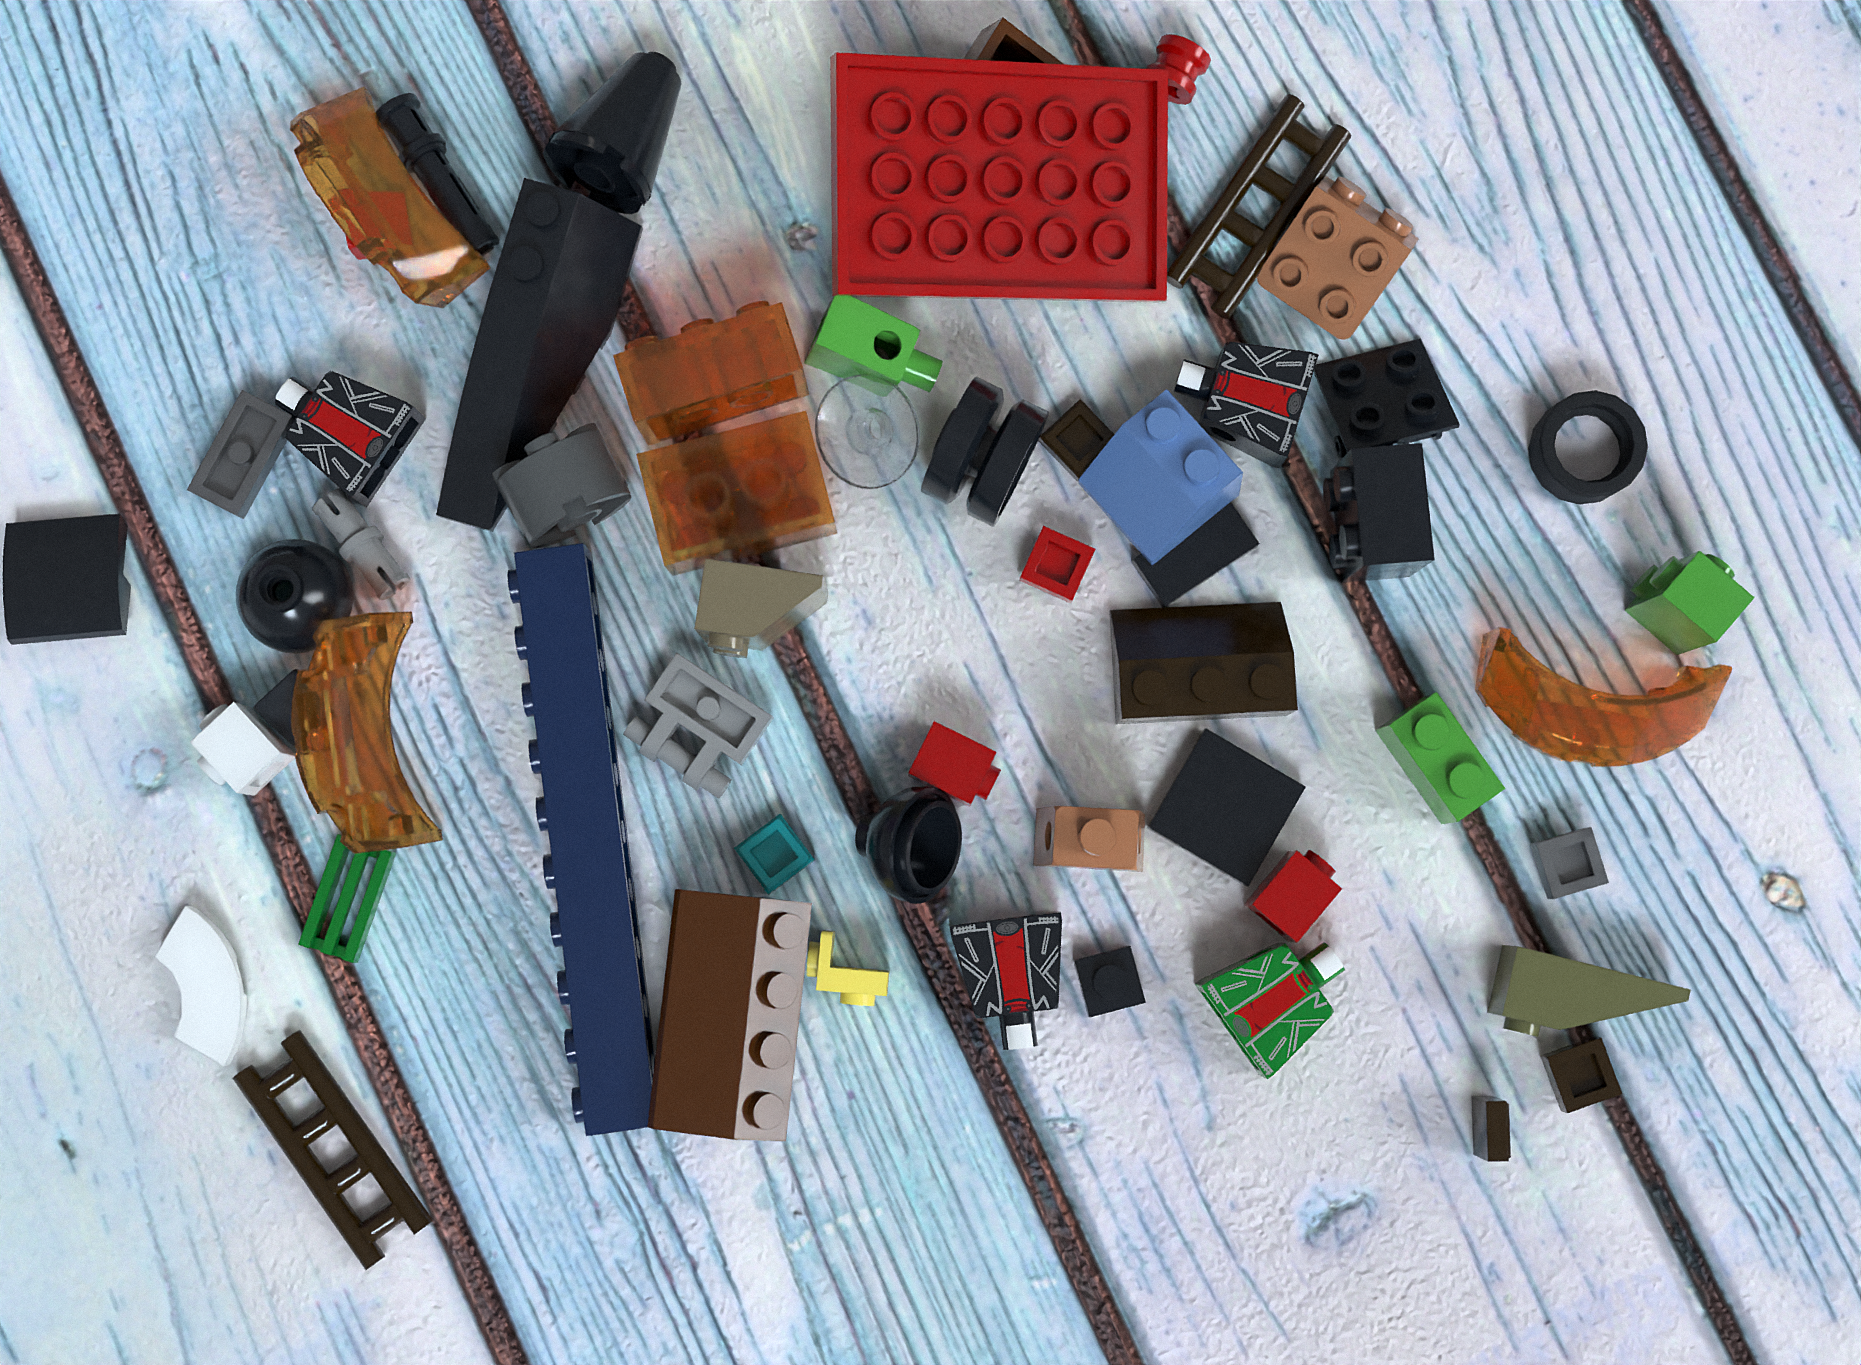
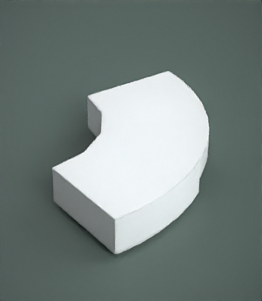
(209, 986)

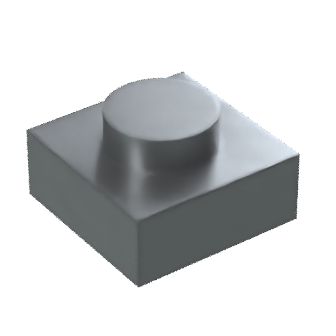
(1569, 863)

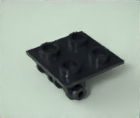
(1385, 397)

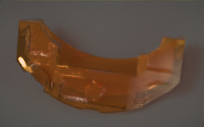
(380, 202)
(1586, 723)
(347, 737)

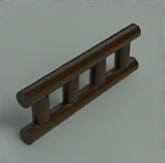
(1254, 171)
(296, 1140)

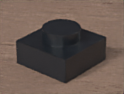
(1109, 981)

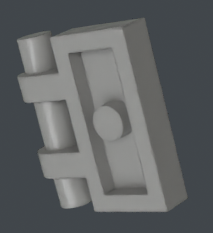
(708, 710)

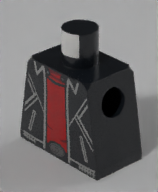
(1251, 397)
(349, 430)
(1011, 971)

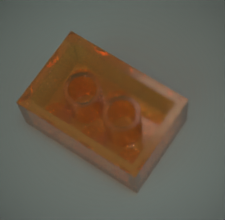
(711, 372)
(737, 493)

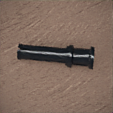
(424, 155)

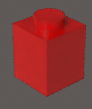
(955, 765)
(1294, 894)

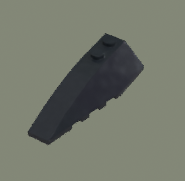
(536, 338)

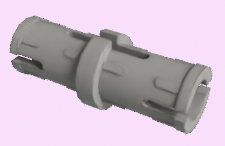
(361, 544)

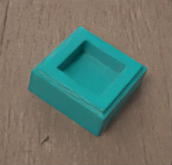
(774, 854)

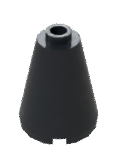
(619, 134)

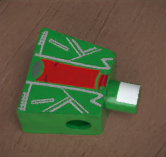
(1272, 1001)

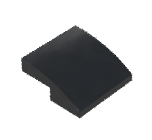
(65, 579)

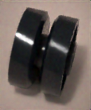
(979, 449)

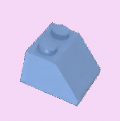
(1161, 477)

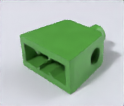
(848, 340)

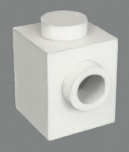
(240, 749)

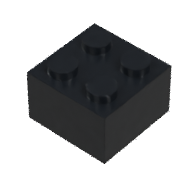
(1379, 513)

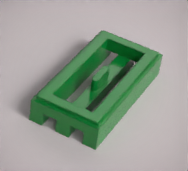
(325, 894)

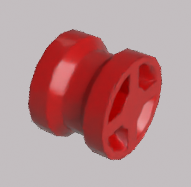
(1184, 64)

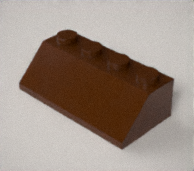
(729, 1016)

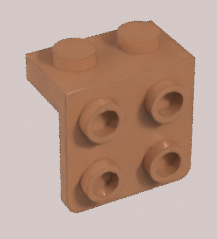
(1337, 257)

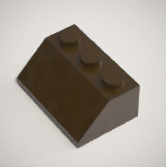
(1202, 663)

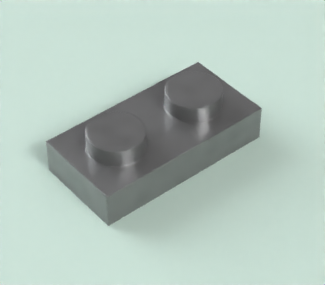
(242, 454)

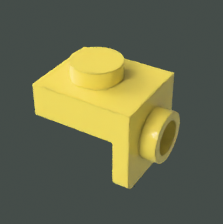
(856, 985)

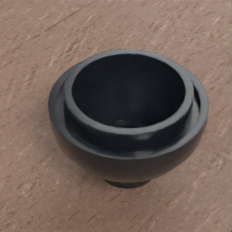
(319, 593)
(912, 843)

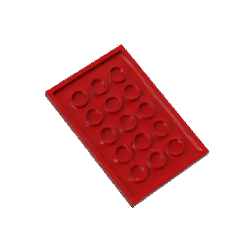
(998, 179)

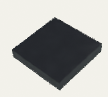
(1226, 807)

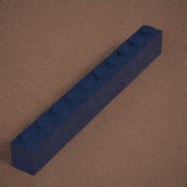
(586, 837)

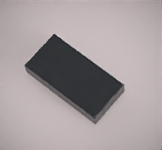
(1198, 557)

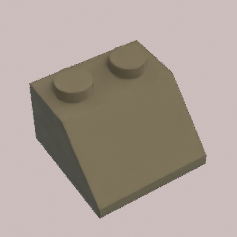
(753, 605)

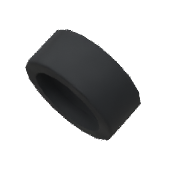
(1625, 426)

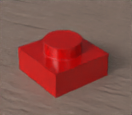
(1057, 564)

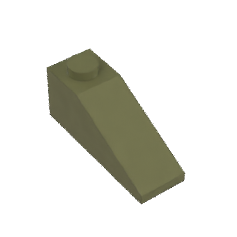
(1564, 993)

